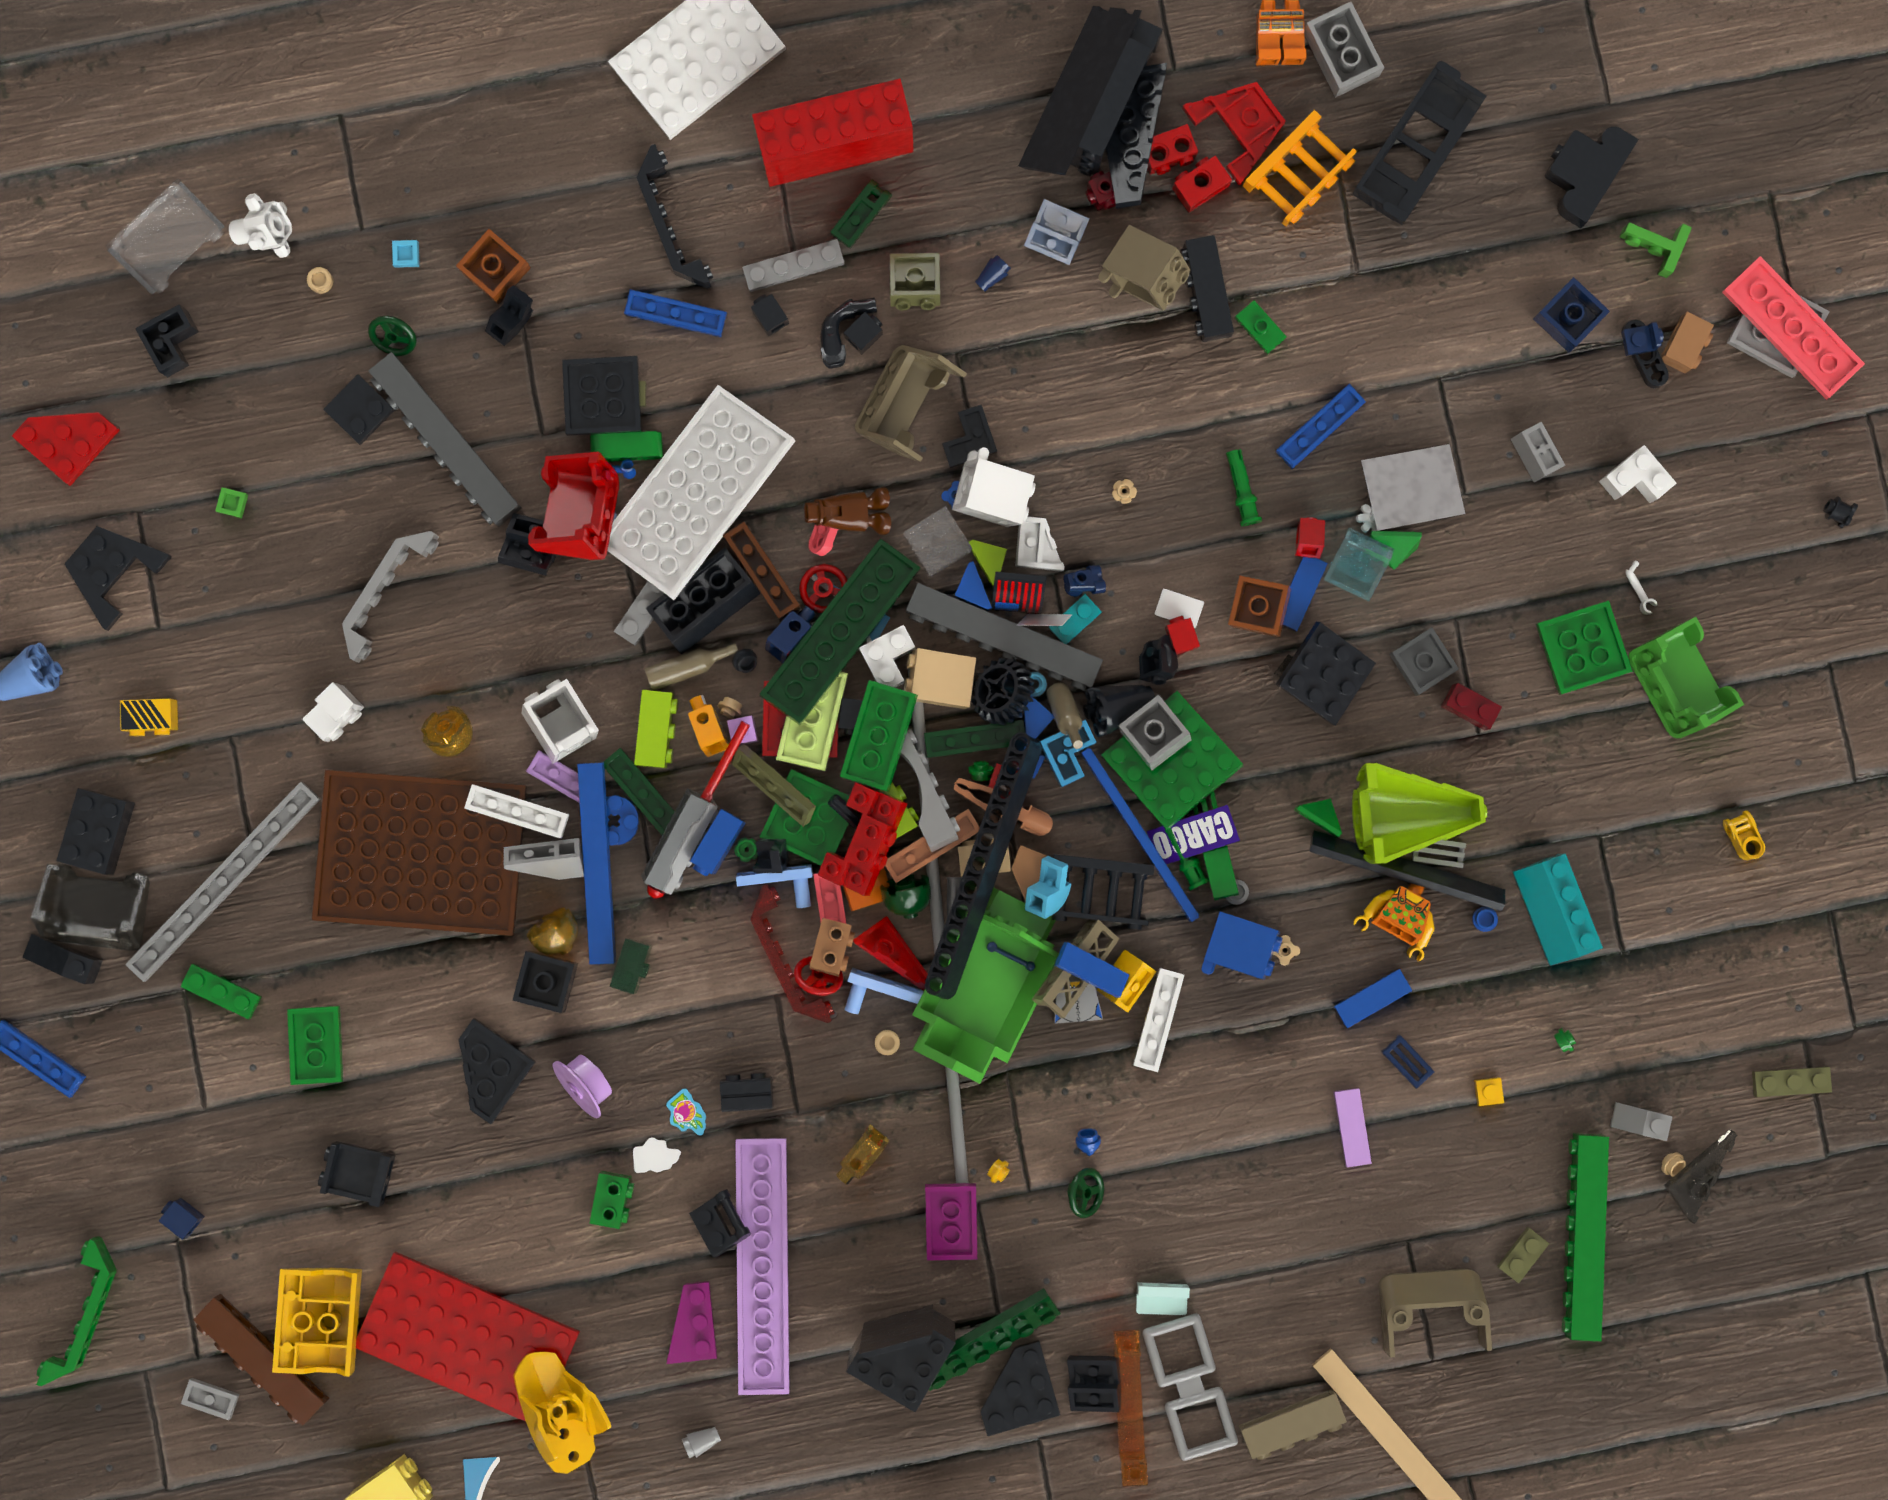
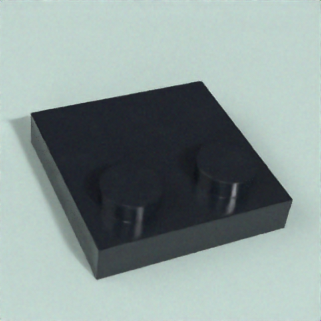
(359, 409)

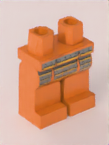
(1279, 25)

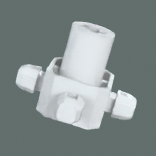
(263, 227)

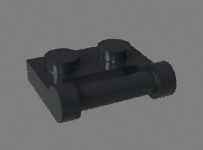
(714, 1229)

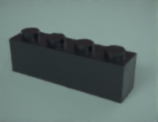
(1207, 288)

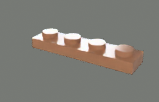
(919, 853)

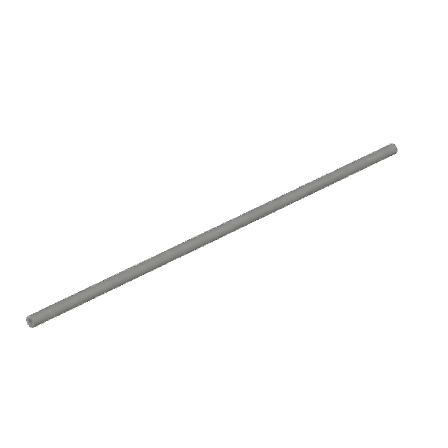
(937, 921)

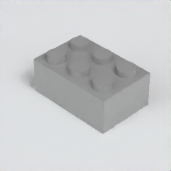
(1343, 49)

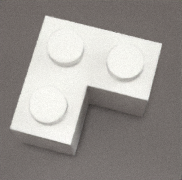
(1641, 471)
(883, 651)
(333, 712)

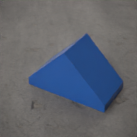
(972, 590)
(1036, 718)

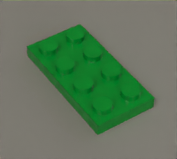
(878, 735)

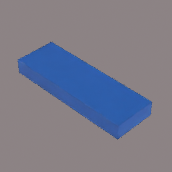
(1302, 590)
(1091, 969)
(1372, 998)

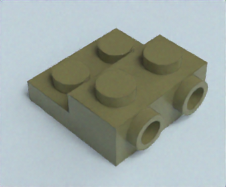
(915, 280)

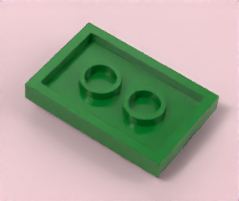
(315, 1045)

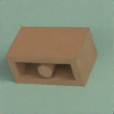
(1687, 342)

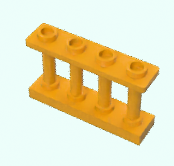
(1293, 145)

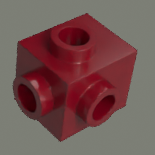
(1096, 195)

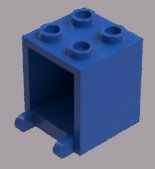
(1242, 947)

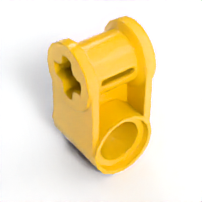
(1743, 834)

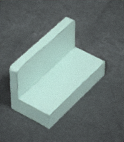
(1162, 1298)

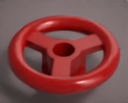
(819, 570)
(817, 980)

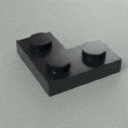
(976, 436)

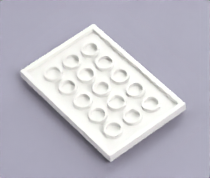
(695, 59)

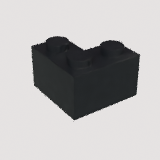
(162, 338)

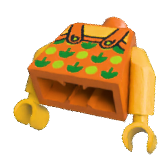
(1402, 915)

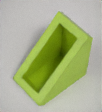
(989, 558)

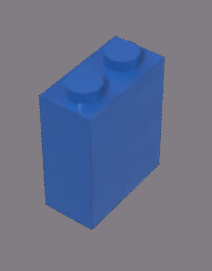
(717, 843)

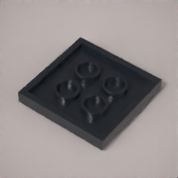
(601, 395)
(1325, 673)

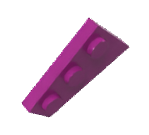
(694, 1326)

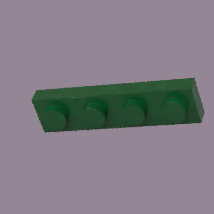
(971, 739)
(639, 789)

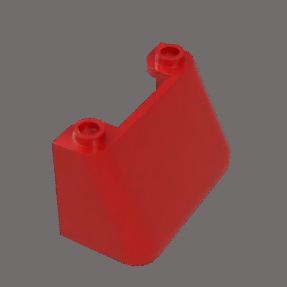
(578, 506)

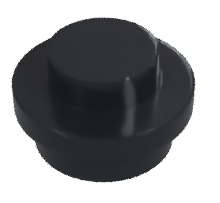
(745, 660)

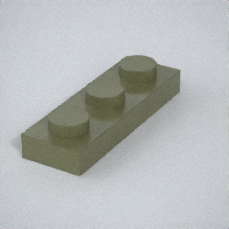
(1792, 1081)

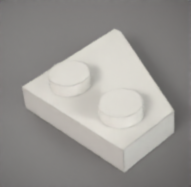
(1036, 546)

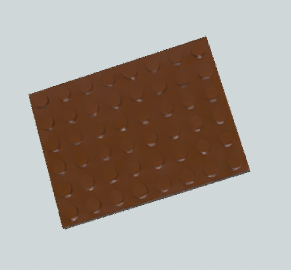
(414, 855)

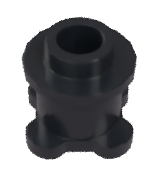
(1839, 511)

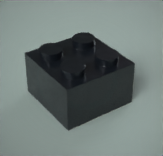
(545, 981)

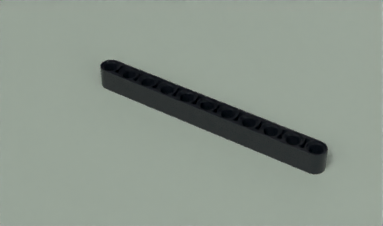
(984, 878)

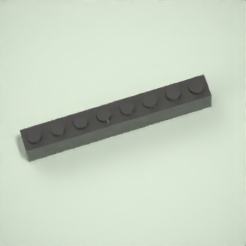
(444, 439)
(1004, 636)

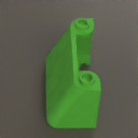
(1681, 682)

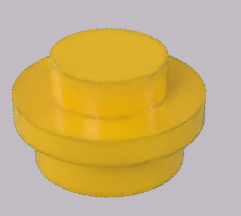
(998, 1171)

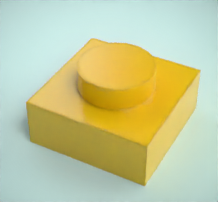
(1489, 1091)

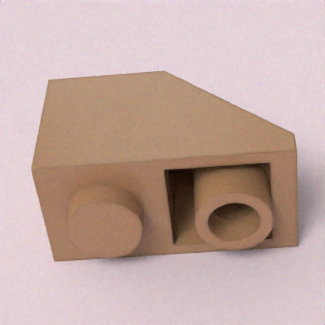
(1026, 868)

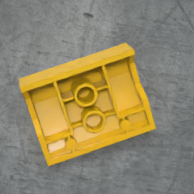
(317, 1320)

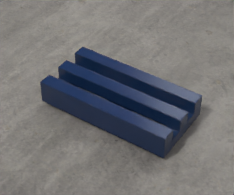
(1393, 1046)

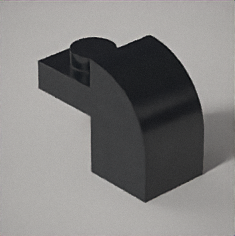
(510, 317)

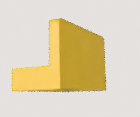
(1139, 977)

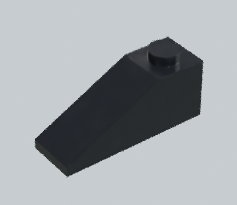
(62, 959)

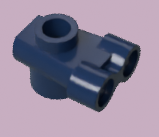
(1084, 581)

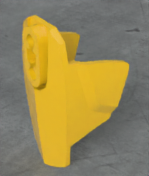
(556, 1401)

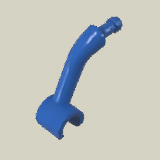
(626, 464)

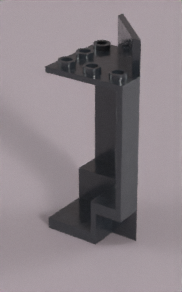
(1091, 92)
(902, 1353)

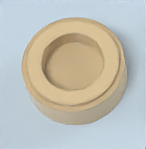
(320, 280)
(887, 1042)

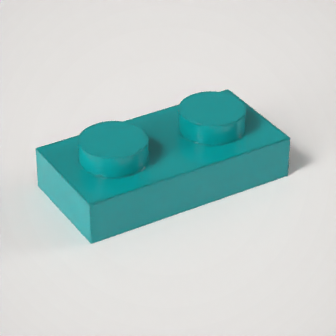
(1083, 613)

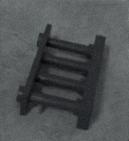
(1115, 870)

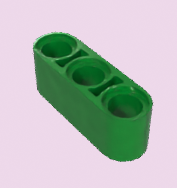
(628, 445)

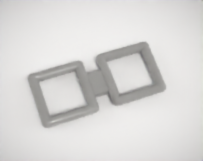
(1190, 1387)

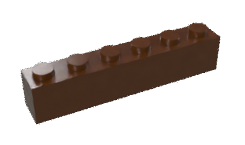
(254, 1354)

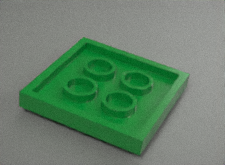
(1584, 647)
(823, 831)

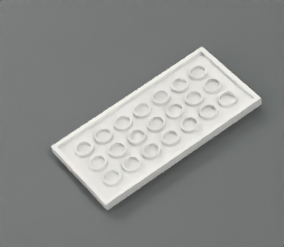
(697, 491)

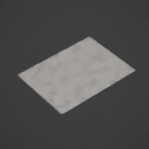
(1413, 487)

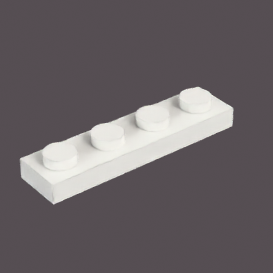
(516, 811)
(1158, 1020)

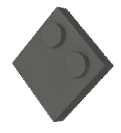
(1424, 661)

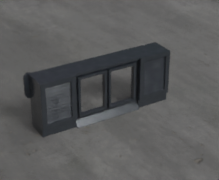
(1446, 103)

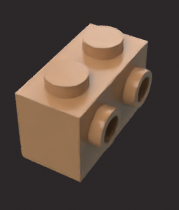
(831, 947)

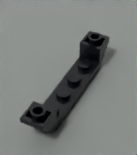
(651, 168)

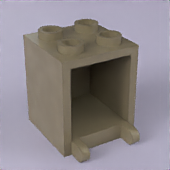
(1145, 268)

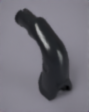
(832, 350)

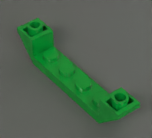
(96, 1256)

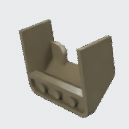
(899, 396)
(1432, 1289)

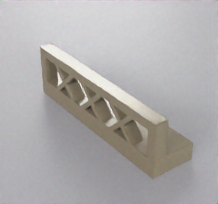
(1058, 978)

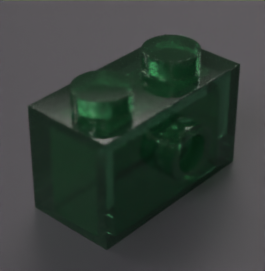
(631, 966)

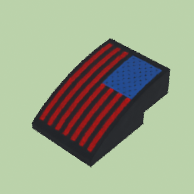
(1018, 592)

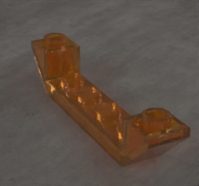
(1130, 1418)

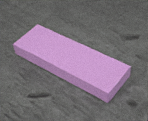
(555, 775)
(1352, 1127)

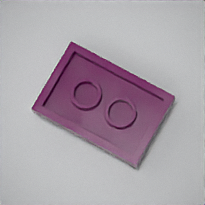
(951, 1221)

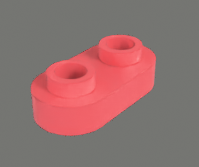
(822, 540)

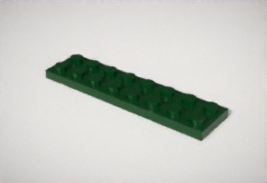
(839, 631)

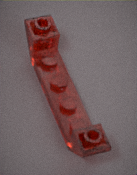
(766, 902)

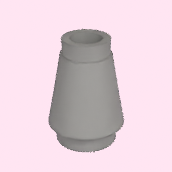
(700, 1441)

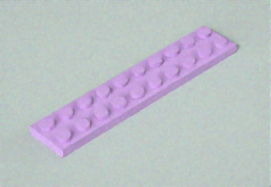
(762, 1267)

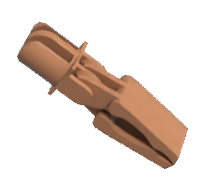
(1032, 820)

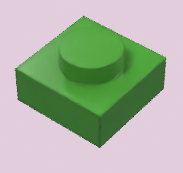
(231, 502)

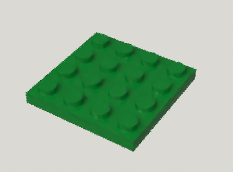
(1185, 776)

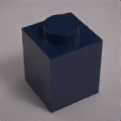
(180, 1218)

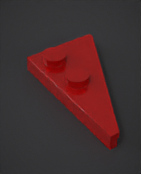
(889, 947)

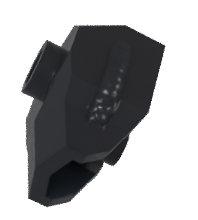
(1158, 661)

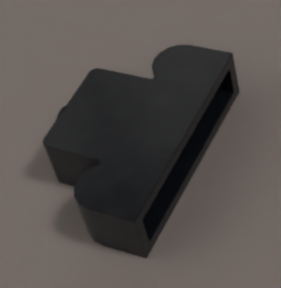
(1587, 170)

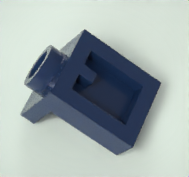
(1642, 339)

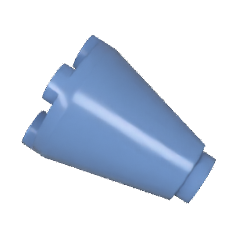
(29, 674)

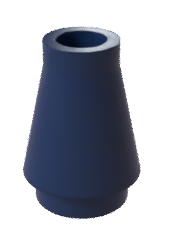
(992, 273)

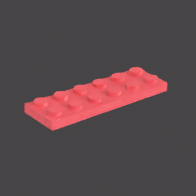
(1793, 327)

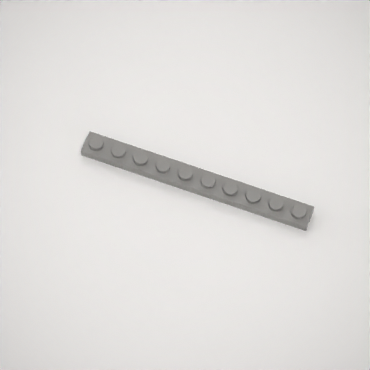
(222, 881)

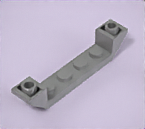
(358, 645)

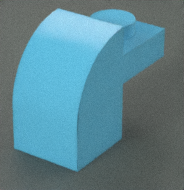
(1051, 891)

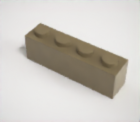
(1292, 1424)

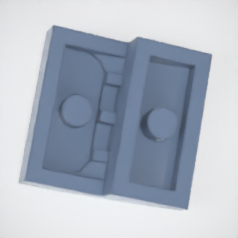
(1056, 231)

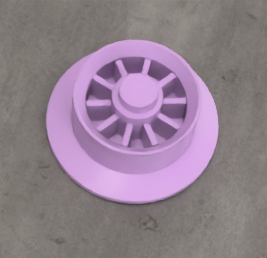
(583, 1083)

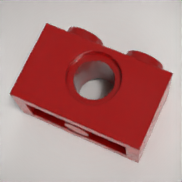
(1193, 195)

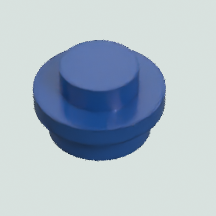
(1485, 919)

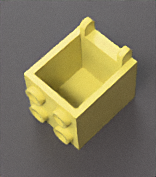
(394, 1482)

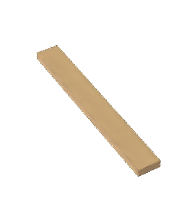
(1383, 1428)

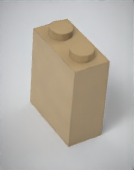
(940, 678)

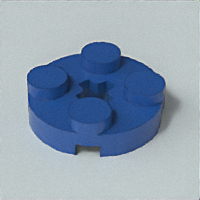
(628, 820)

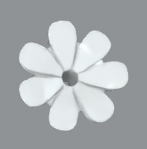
(1367, 518)

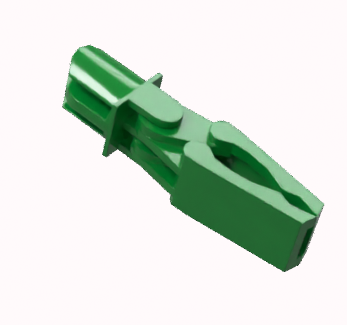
(1219, 863)

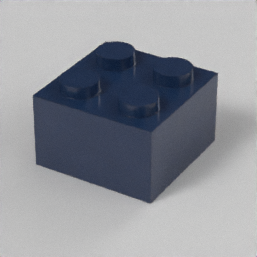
(1571, 315)

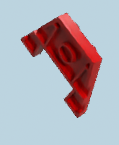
(1249, 118)

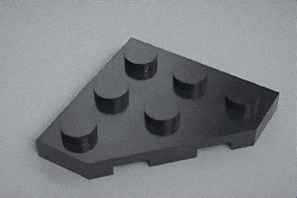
(491, 1069)
(1021, 1392)

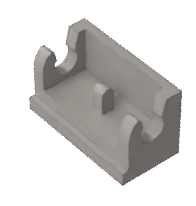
(1537, 452)

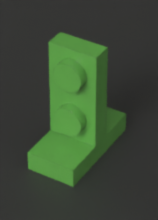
(1658, 245)

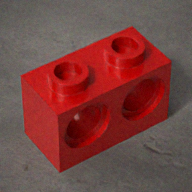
(1166, 144)

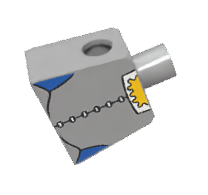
(1085, 1008)

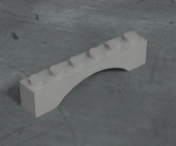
(934, 819)

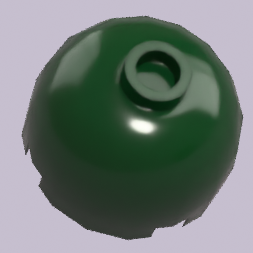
(907, 896)

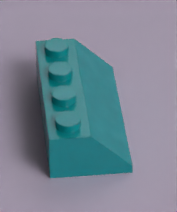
(1557, 909)

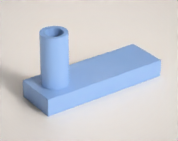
(798, 874)
(862, 980)

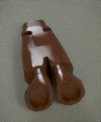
(851, 511)

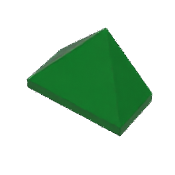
(1403, 543)
(1321, 814)

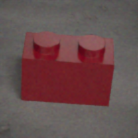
(1471, 706)

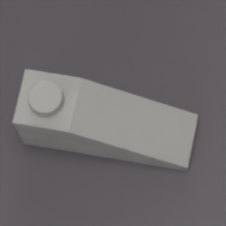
(548, 859)

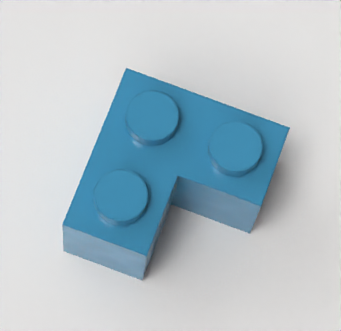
(1061, 757)

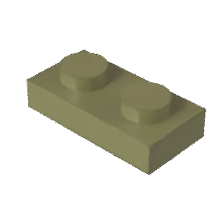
(1523, 1255)

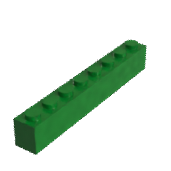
(1586, 1237)

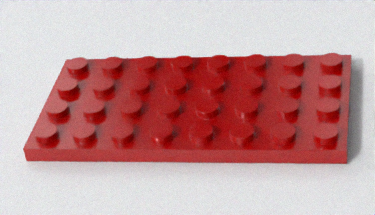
(457, 1333)

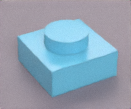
(405, 253)

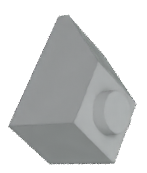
(1641, 1121)

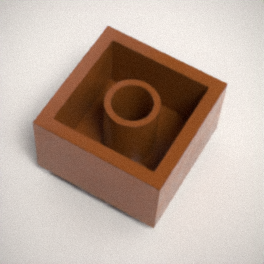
(493, 266)
(1259, 606)

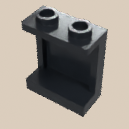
(356, 1173)

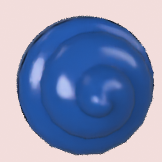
(1088, 1141)

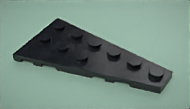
(1133, 137)

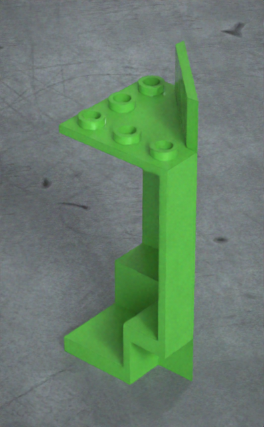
(993, 993)

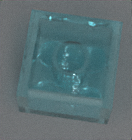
(1359, 564)

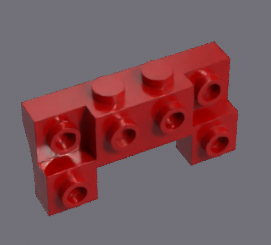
(870, 841)

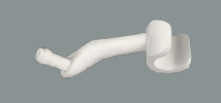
(1638, 589)

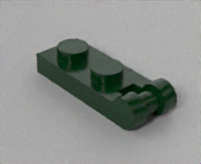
(860, 214)

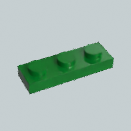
(220, 991)

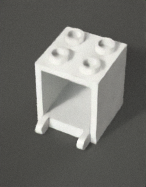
(993, 491)
(565, 727)

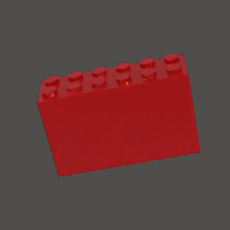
(834, 132)

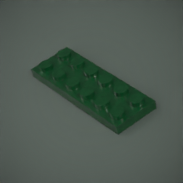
(997, 1335)

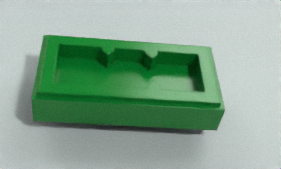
(1260, 327)

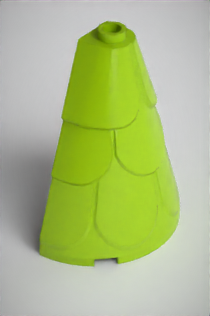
(1408, 812)

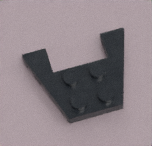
(100, 564)

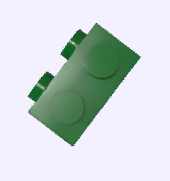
(611, 1200)

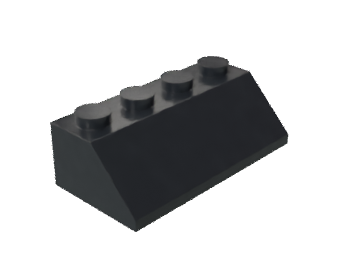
(705, 602)

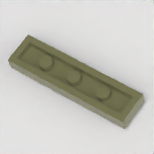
(773, 785)

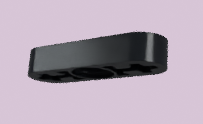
(1655, 356)

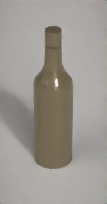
(685, 666)
(1065, 712)

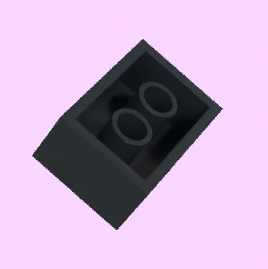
(95, 831)

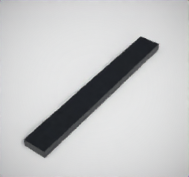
(1410, 872)

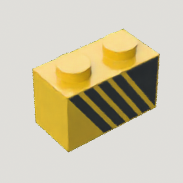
(148, 715)

